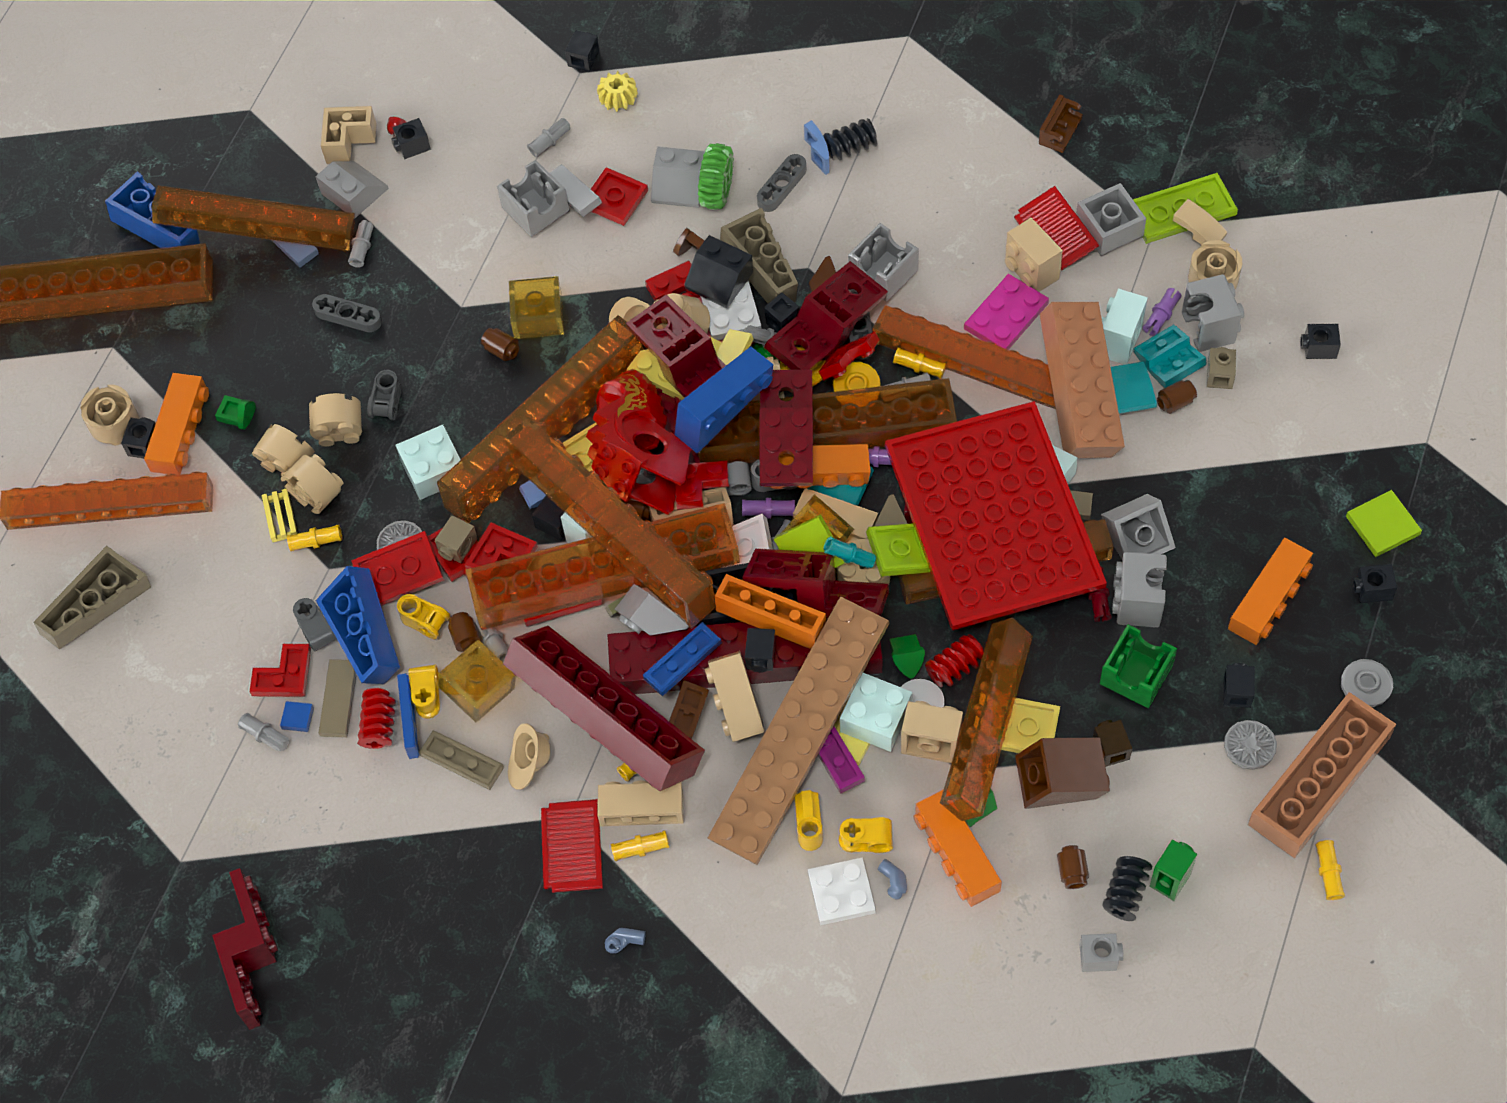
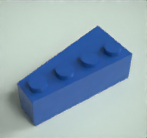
(132, 210)
(721, 398)
(360, 625)

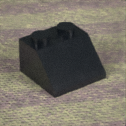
(719, 271)

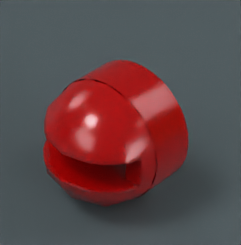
(392, 122)

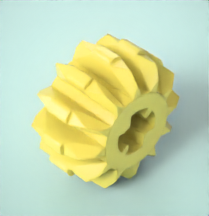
(617, 91)

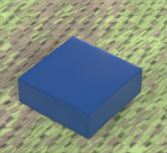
(296, 716)

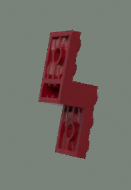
(826, 318)
(681, 347)
(787, 429)
(813, 578)
(246, 948)

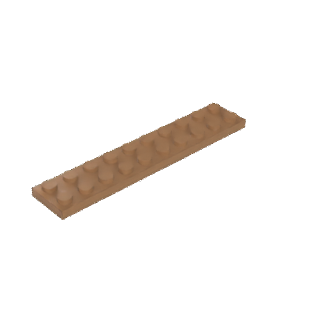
(798, 730)

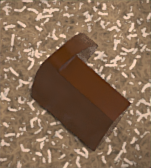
(686, 241)

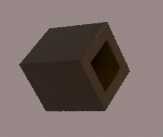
(1113, 742)

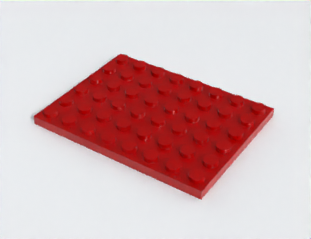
(994, 515)

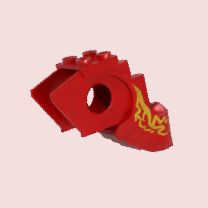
(626, 428)

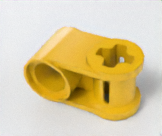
(425, 619)
(425, 690)
(869, 835)

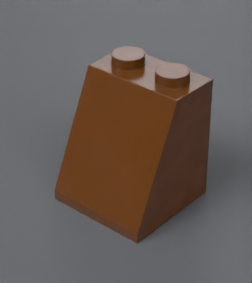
(1062, 771)

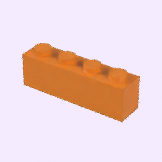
(176, 424)
(836, 465)
(1270, 591)
(769, 611)
(958, 849)

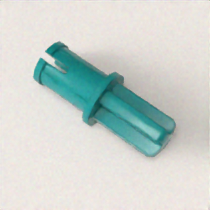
(849, 552)

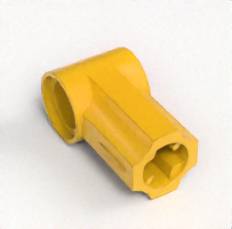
(808, 819)

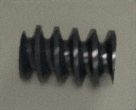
(850, 138)
(1124, 887)

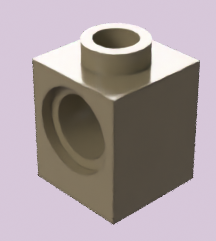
(455, 539)

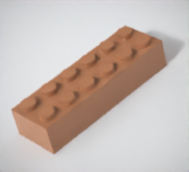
(1081, 379)
(1321, 775)

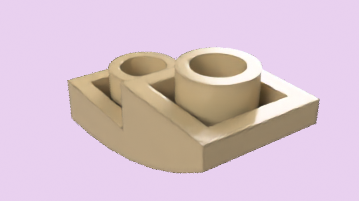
(1199, 223)

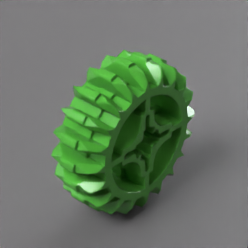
(715, 176)

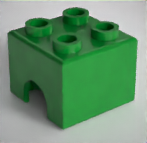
(1137, 667)

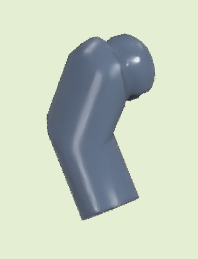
(897, 879)
(622, 937)

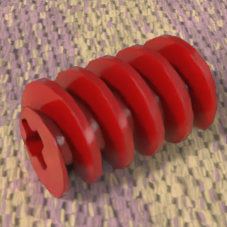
(954, 660)
(376, 719)

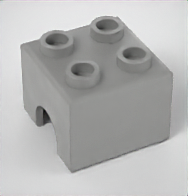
(535, 199)
(885, 260)
(1215, 307)
(1139, 589)

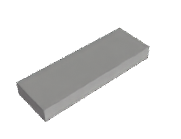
(578, 194)

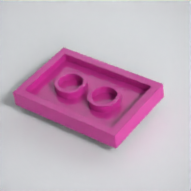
(1006, 312)

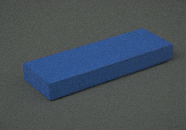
(682, 659)
(408, 717)

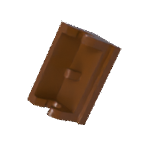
(1060, 124)
(688, 707)

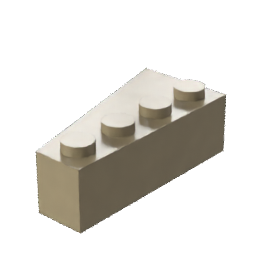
(770, 269)
(91, 597)

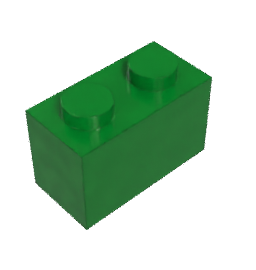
(1173, 869)

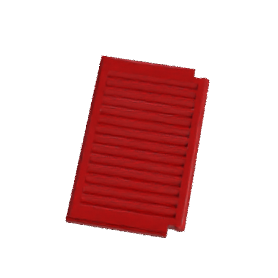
(1060, 224)
(571, 846)

